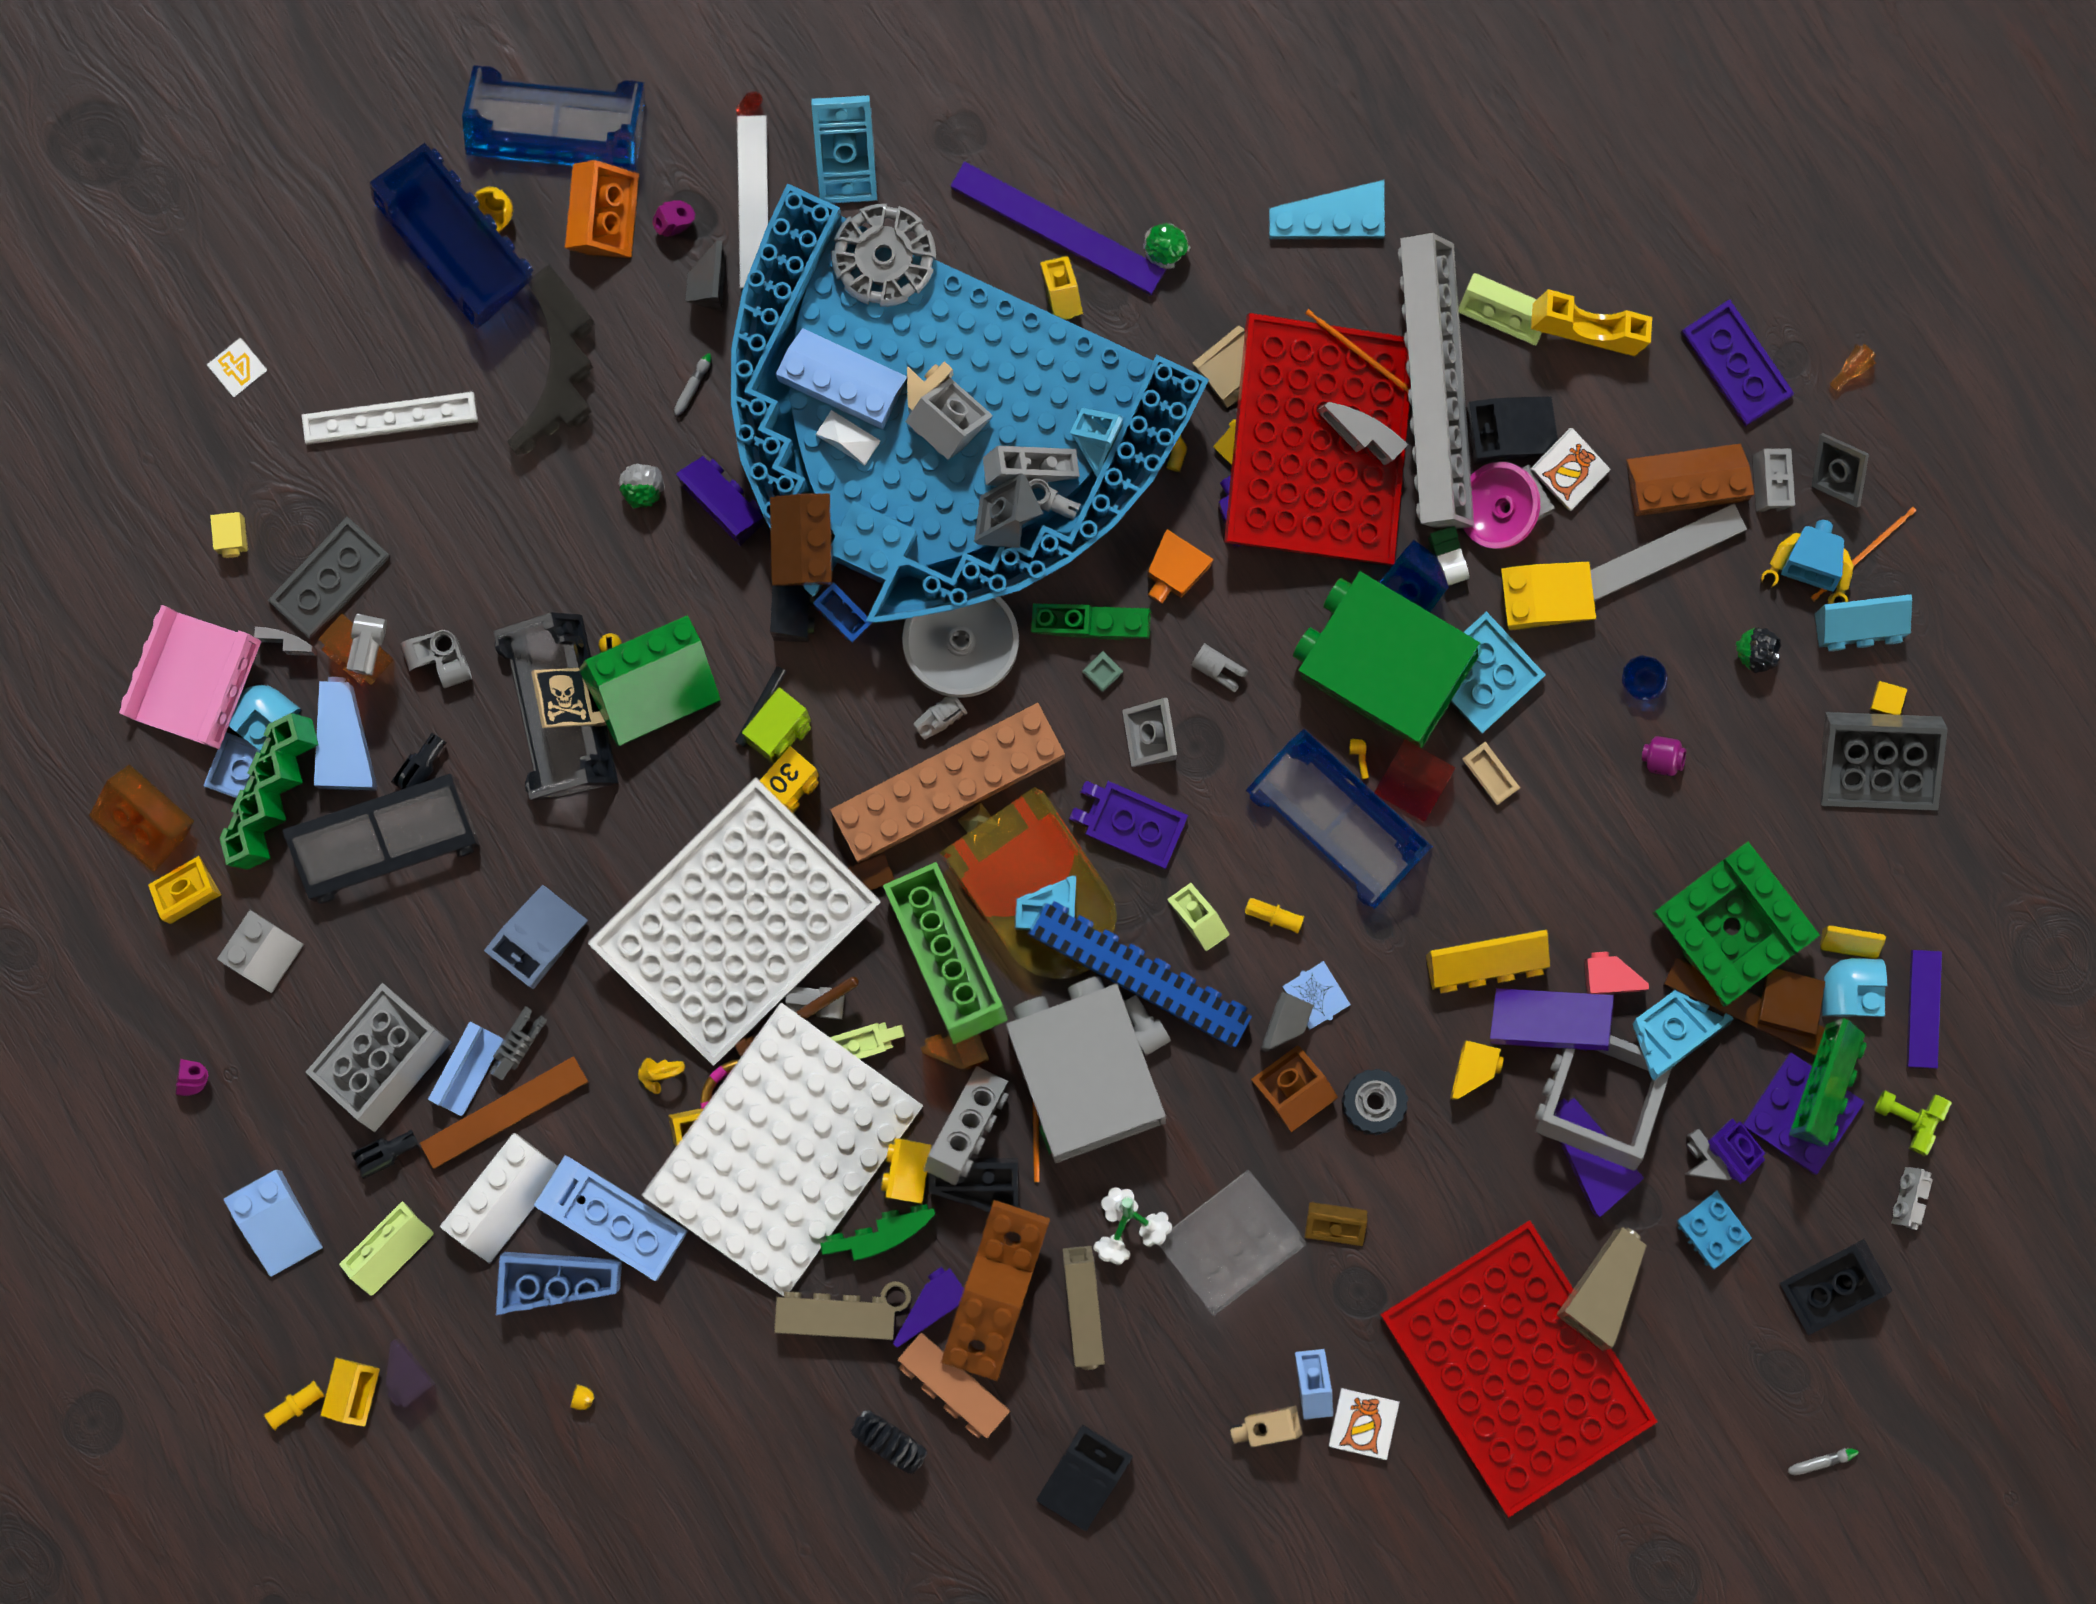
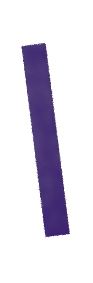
(1057, 228)

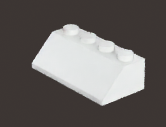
(500, 1198)

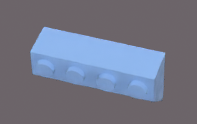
(841, 378)

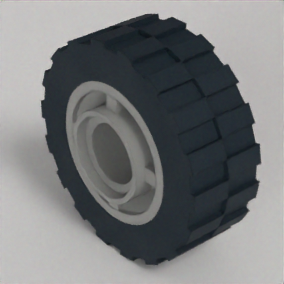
(1392, 1096)

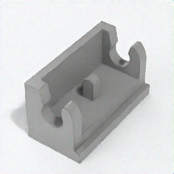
(1773, 479)

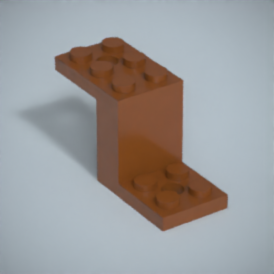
(995, 1290)

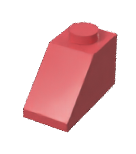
(1611, 975)

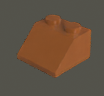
(1294, 1088)

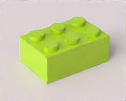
(777, 726)

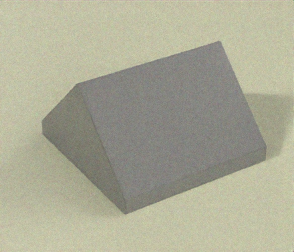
(1150, 733)

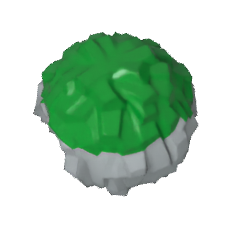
(1165, 245)
(641, 485)

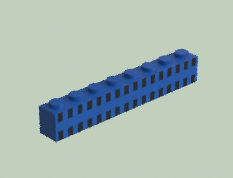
(1139, 974)

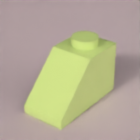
(1198, 917)

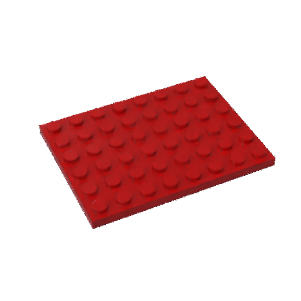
(1290, 471)
(1514, 1376)

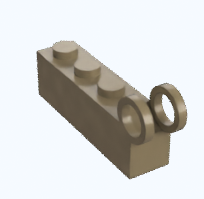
(837, 1317)

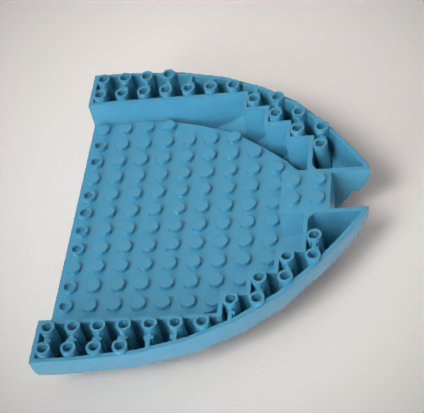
(911, 509)

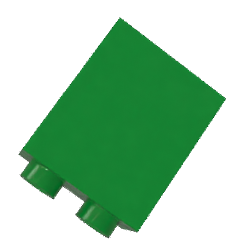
(1386, 658)

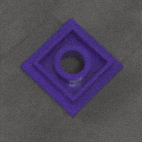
(1737, 1150)

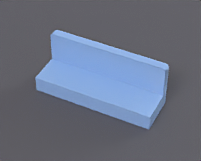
(465, 1069)

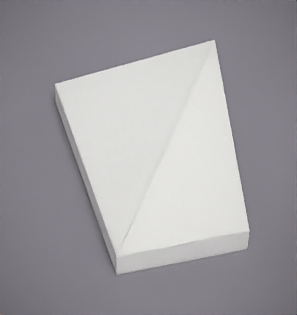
(848, 437)

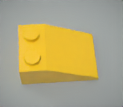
(1548, 594)

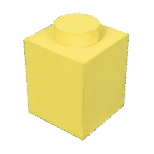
(229, 534)

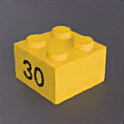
(791, 778)

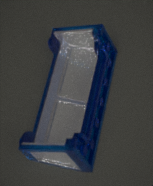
(552, 121)
(1340, 816)

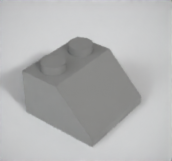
(948, 418)
(260, 951)

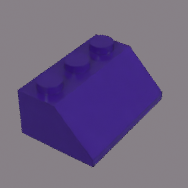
(721, 499)

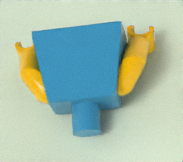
(1814, 559)

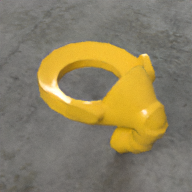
(654, 1071)

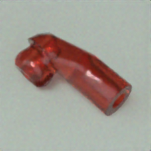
(749, 104)

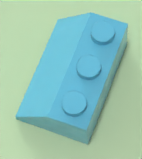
(1864, 622)

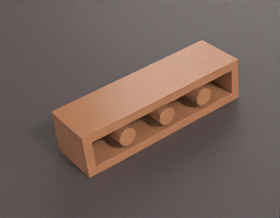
(954, 1386)

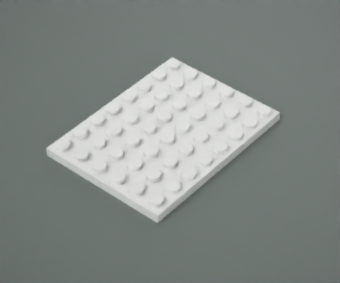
(734, 921)
(782, 1150)

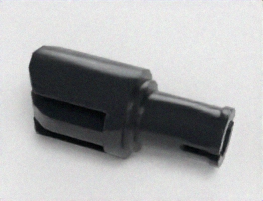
(419, 766)
(382, 1153)

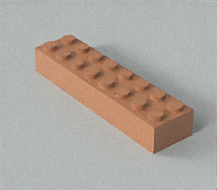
(948, 783)

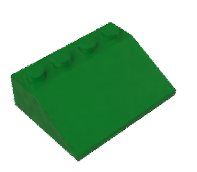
(651, 680)
(1828, 1082)

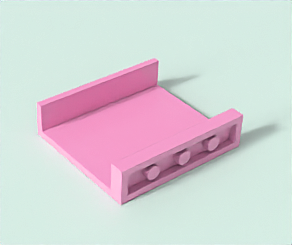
(190, 677)

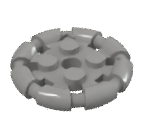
(889, 271)

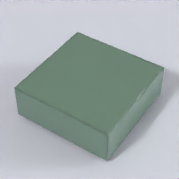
(1102, 671)

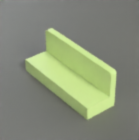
(1499, 308)
(386, 1249)

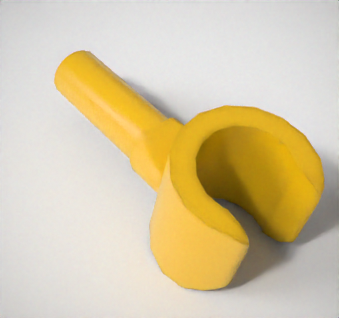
(1358, 747)

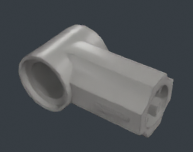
(367, 635)
(800, 997)

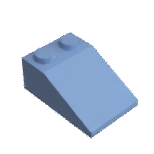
(273, 1222)

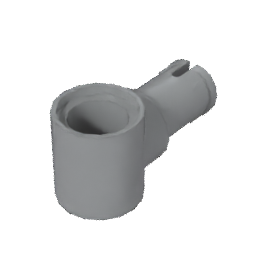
(1054, 501)
(1148, 1031)

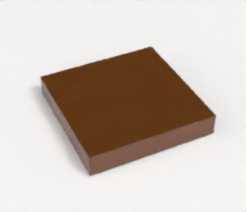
(1791, 1002)

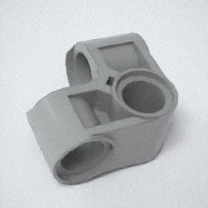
(450, 664)

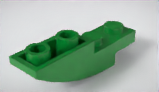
(1090, 621)
(892, 1231)

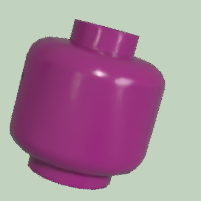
(1664, 756)

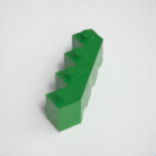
(260, 803)

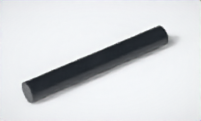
(768, 691)

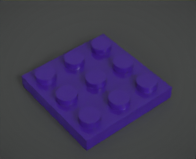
(1777, 1107)

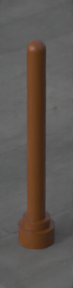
(811, 1008)

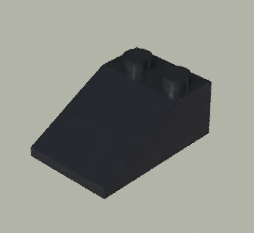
(1836, 1287)

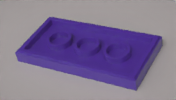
(1737, 362)
(1552, 1019)

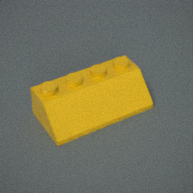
(1489, 960)

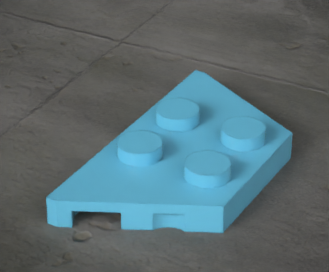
(1675, 1030)

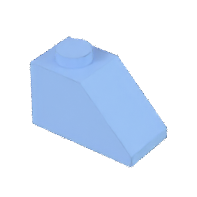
(1314, 1384)

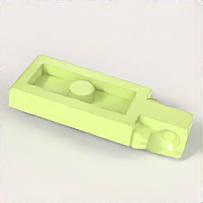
(869, 1039)

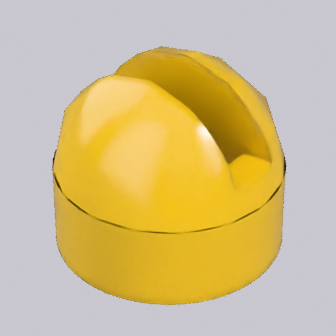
(603, 641)
(582, 1398)

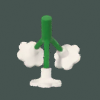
(1122, 1207)

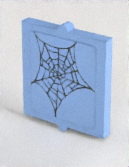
(1320, 989)

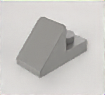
(1711, 1166)

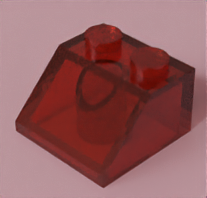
(1414, 780)

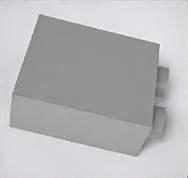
(1084, 1069)

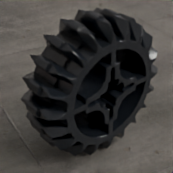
(889, 1441)

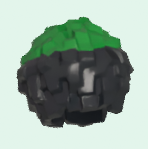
(1759, 649)

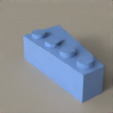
(545, 1280)

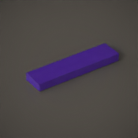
(1924, 1009)

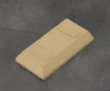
(1491, 773)

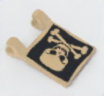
(564, 699)

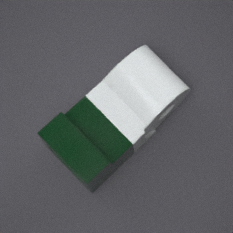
(1449, 554)

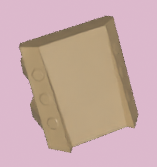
(1223, 366)

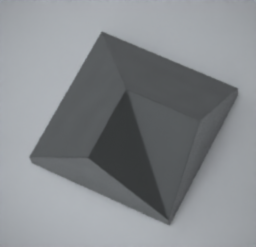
(707, 278)
(1840, 470)
(1004, 512)
(1287, 1021)

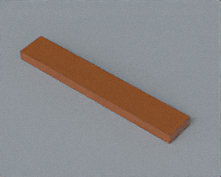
(504, 1112)

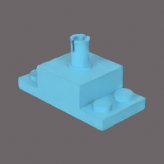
(844, 149)

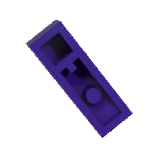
(935, 1301)

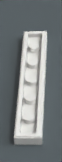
(752, 188)
(389, 418)

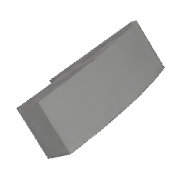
(1363, 431)

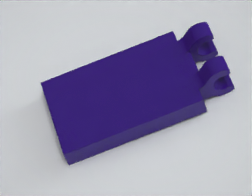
(1131, 822)

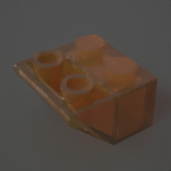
(958, 1056)

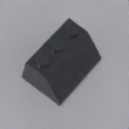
(791, 613)

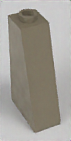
(1604, 1290)
(1083, 1307)

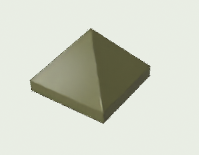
(974, 818)

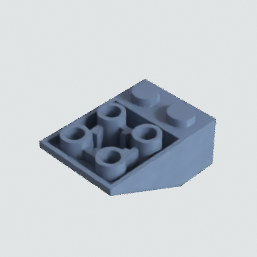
(536, 936)

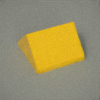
(183, 890)

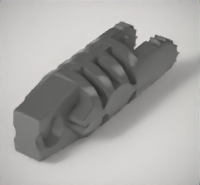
(515, 1044)

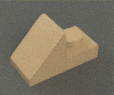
(918, 388)

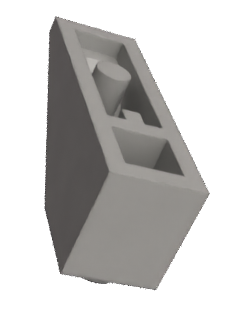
(1033, 462)

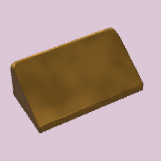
(1336, 1224)

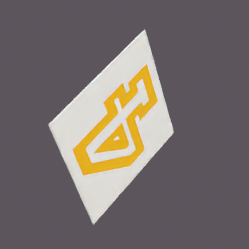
(237, 367)

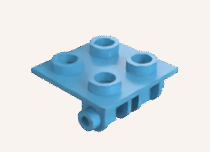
(1714, 1230)

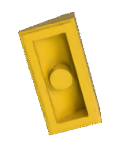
(1852, 942)

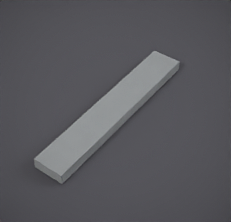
(1666, 551)

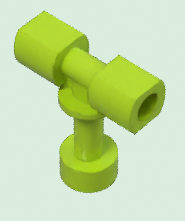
(1923, 1122)

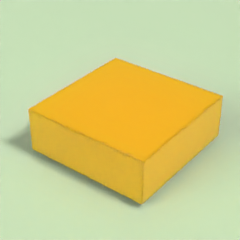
(1888, 698)

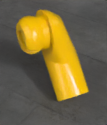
(1177, 455)

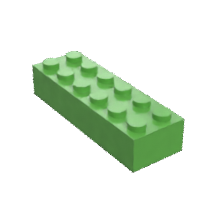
(945, 953)

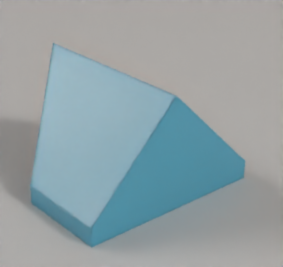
(1095, 435)

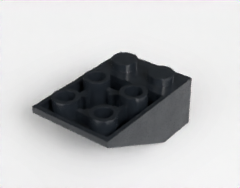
(1510, 428)
(1084, 1477)

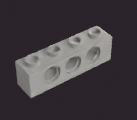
(981, 1088)

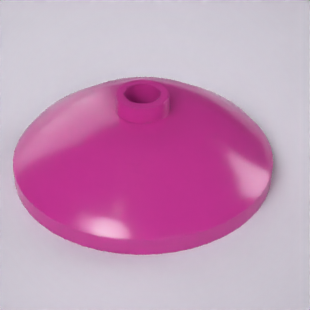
(1492, 489)

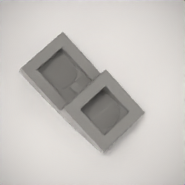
(291, 644)

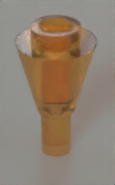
(1858, 361)

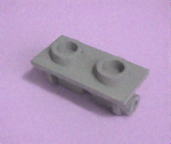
(1913, 1184)

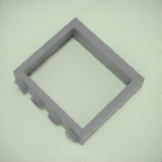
(1590, 1141)

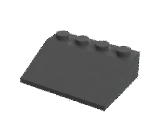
(1882, 760)

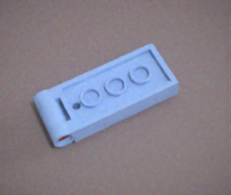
(611, 1218)

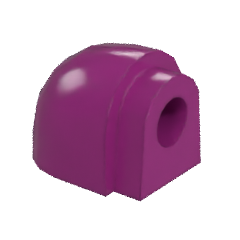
(673, 218)
(190, 1078)

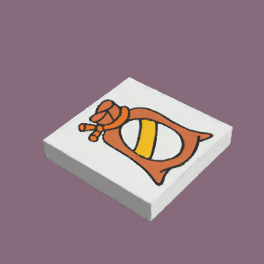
(1570, 469)
(1363, 1424)

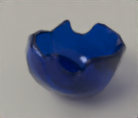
(1645, 678)

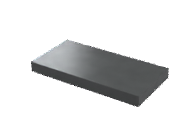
(329, 578)

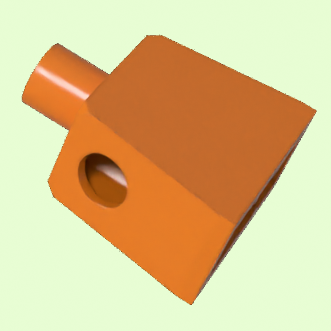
(1176, 567)

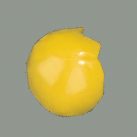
(496, 204)

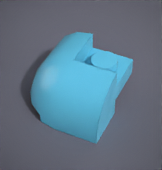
(258, 708)
(1855, 988)

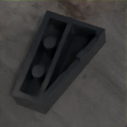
(985, 1182)

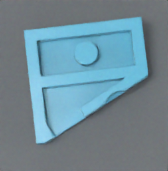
(1029, 905)

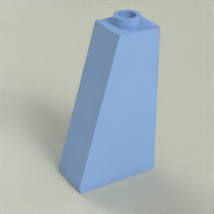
(342, 751)

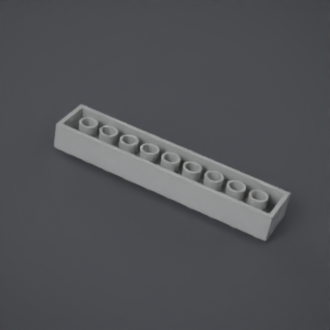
(1436, 382)

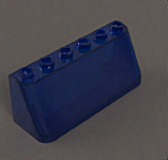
(450, 234)

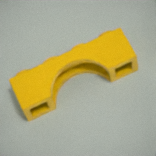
(1619, 332)

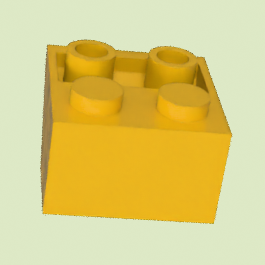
(906, 1174)

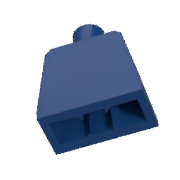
(841, 612)

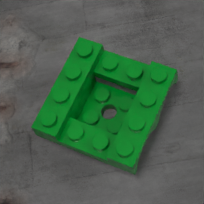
(1751, 894)

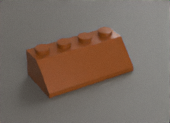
(1689, 479)

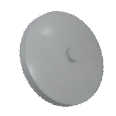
(963, 648)

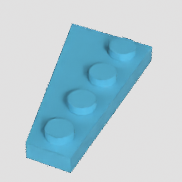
(1336, 215)

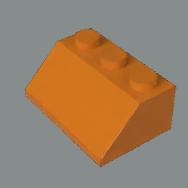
(601, 209)

